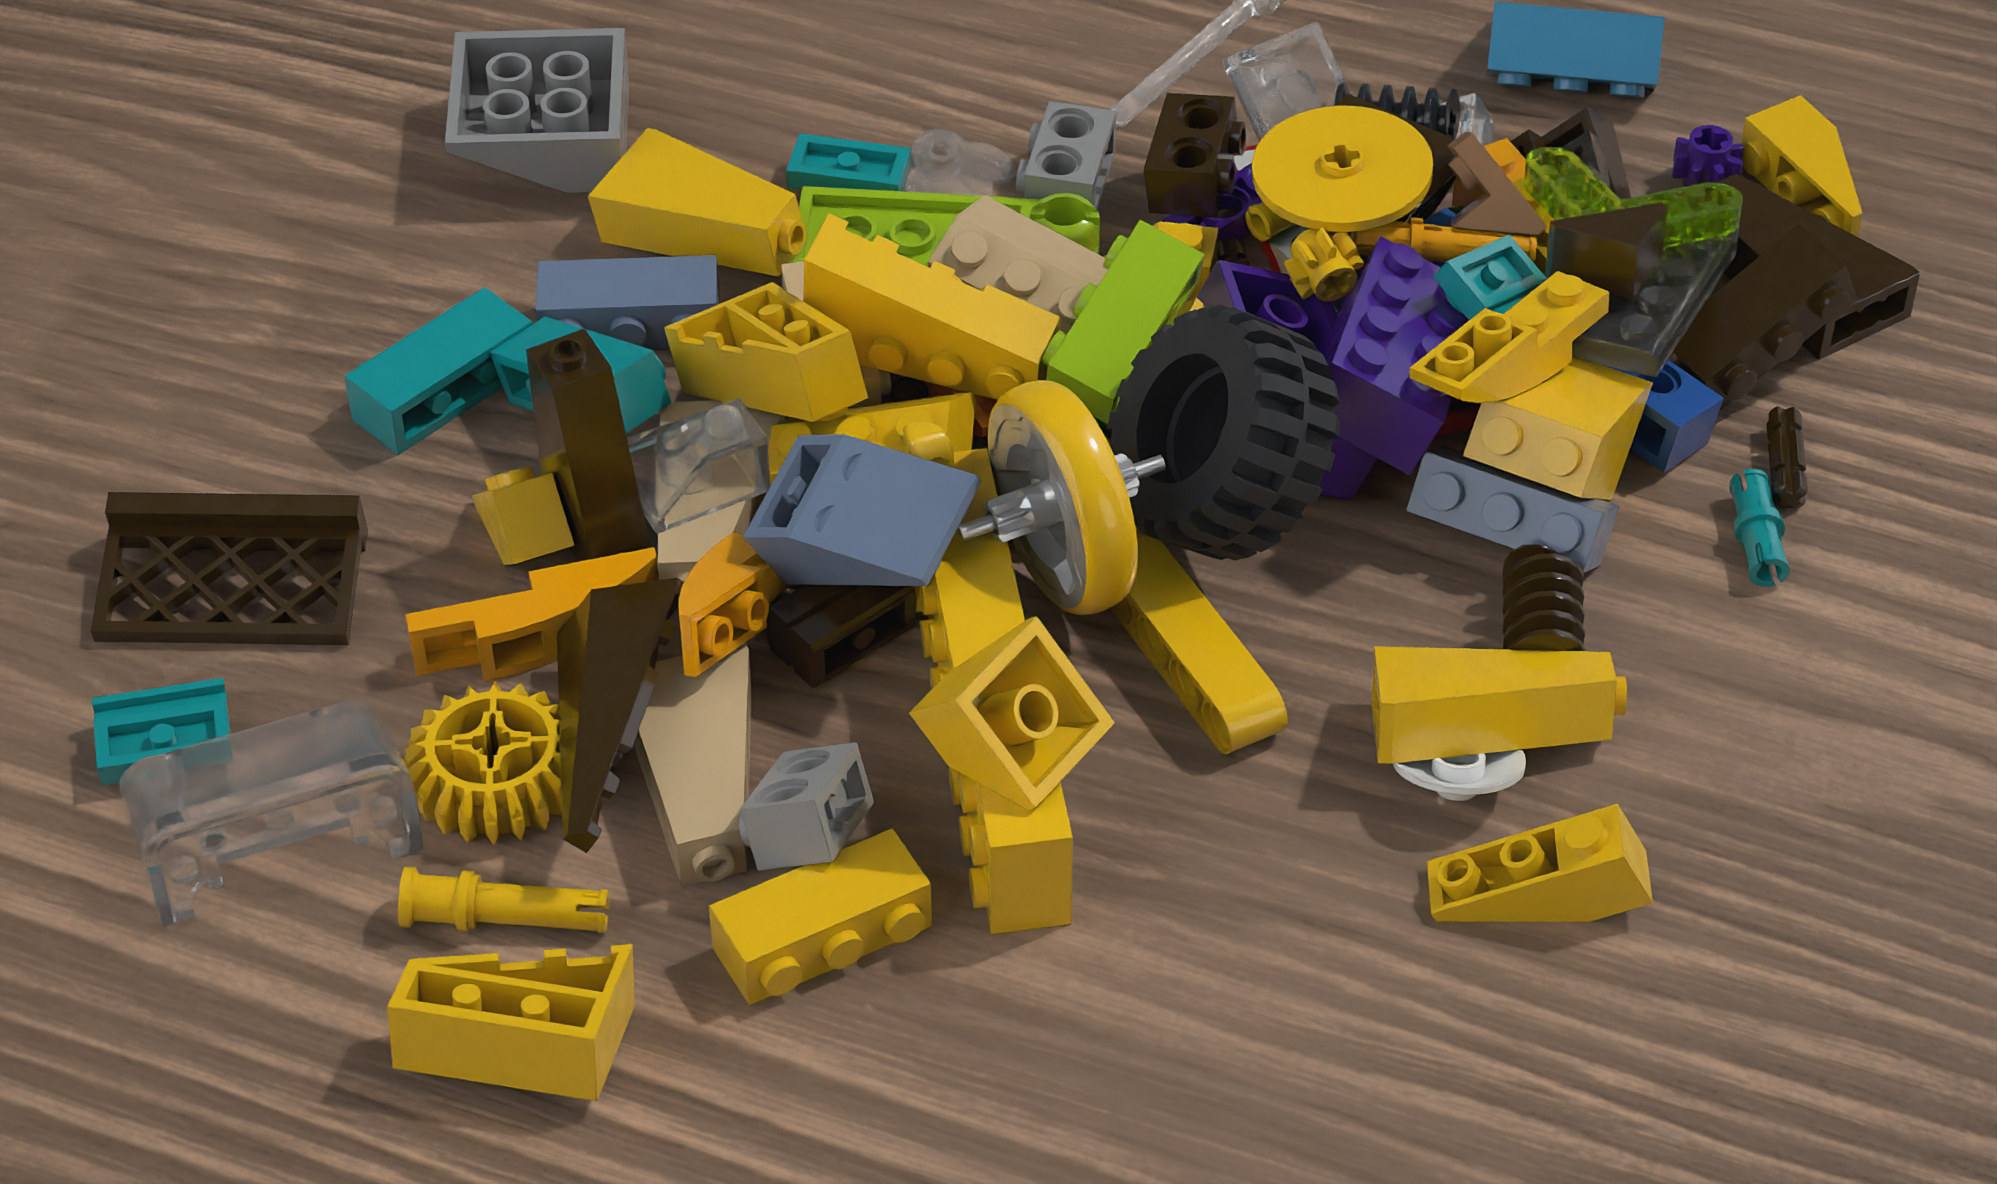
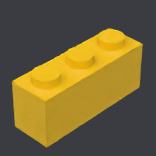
(821, 917)

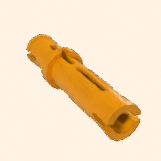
(1437, 242)

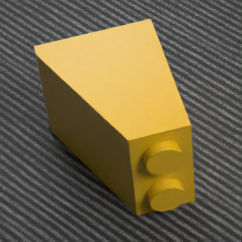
(1564, 430)

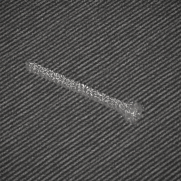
(1189, 56)

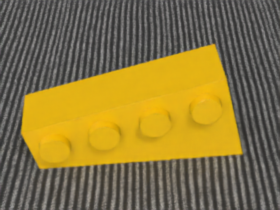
(924, 317)

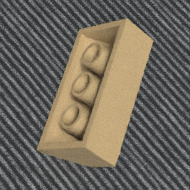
(1019, 257)

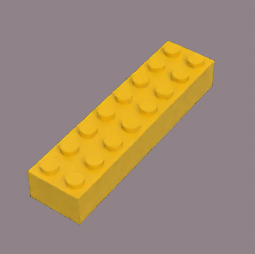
(1018, 852)

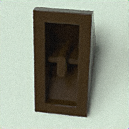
(1609, 248)

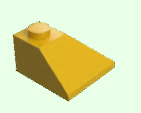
(1014, 715)

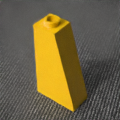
(694, 204)
(1490, 700)

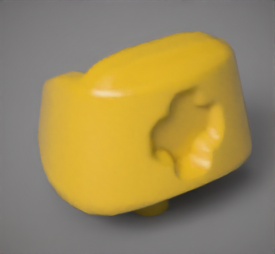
(929, 442)

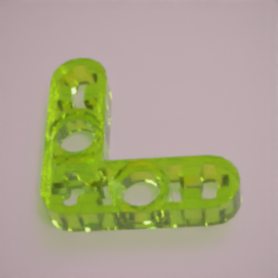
(1571, 189)

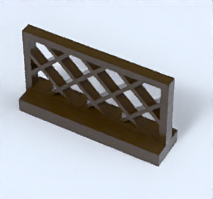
(235, 529)

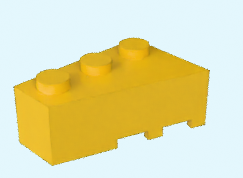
(769, 355)
(514, 1023)

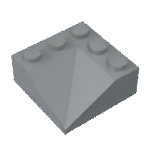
(541, 103)

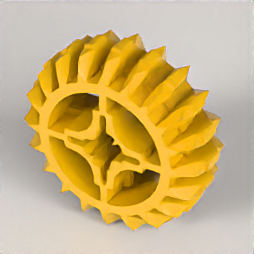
(488, 763)

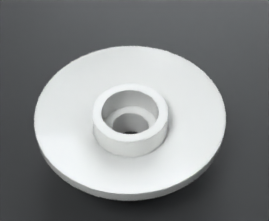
(1466, 776)

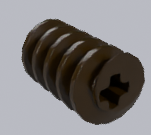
(1542, 600)

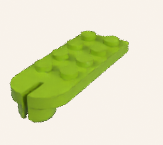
(922, 219)

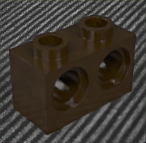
(1193, 155)

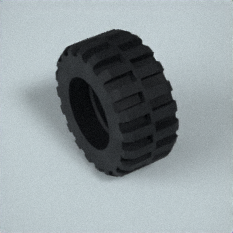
(1275, 439)

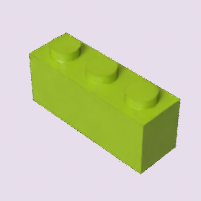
(1138, 295)

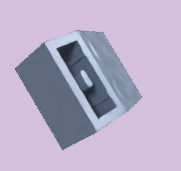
(858, 514)

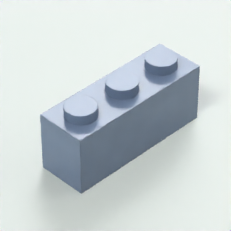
(627, 295)
(1510, 507)

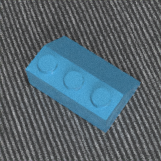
(1575, 48)

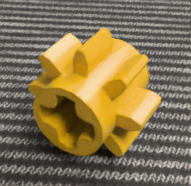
(1323, 264)

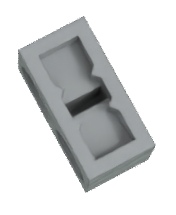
(1069, 153)
(806, 807)

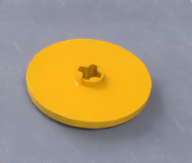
(1342, 168)

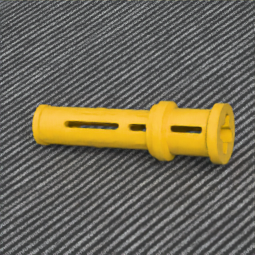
(469, 901)

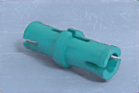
(1759, 527)

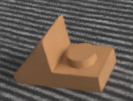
(1501, 204)

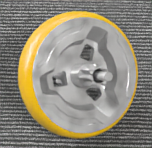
(1062, 497)

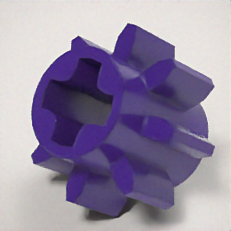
(1707, 156)

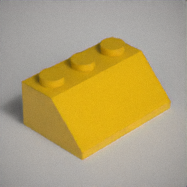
(882, 425)

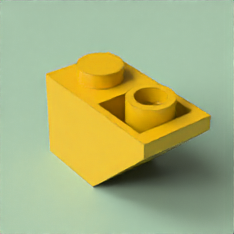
(523, 515)

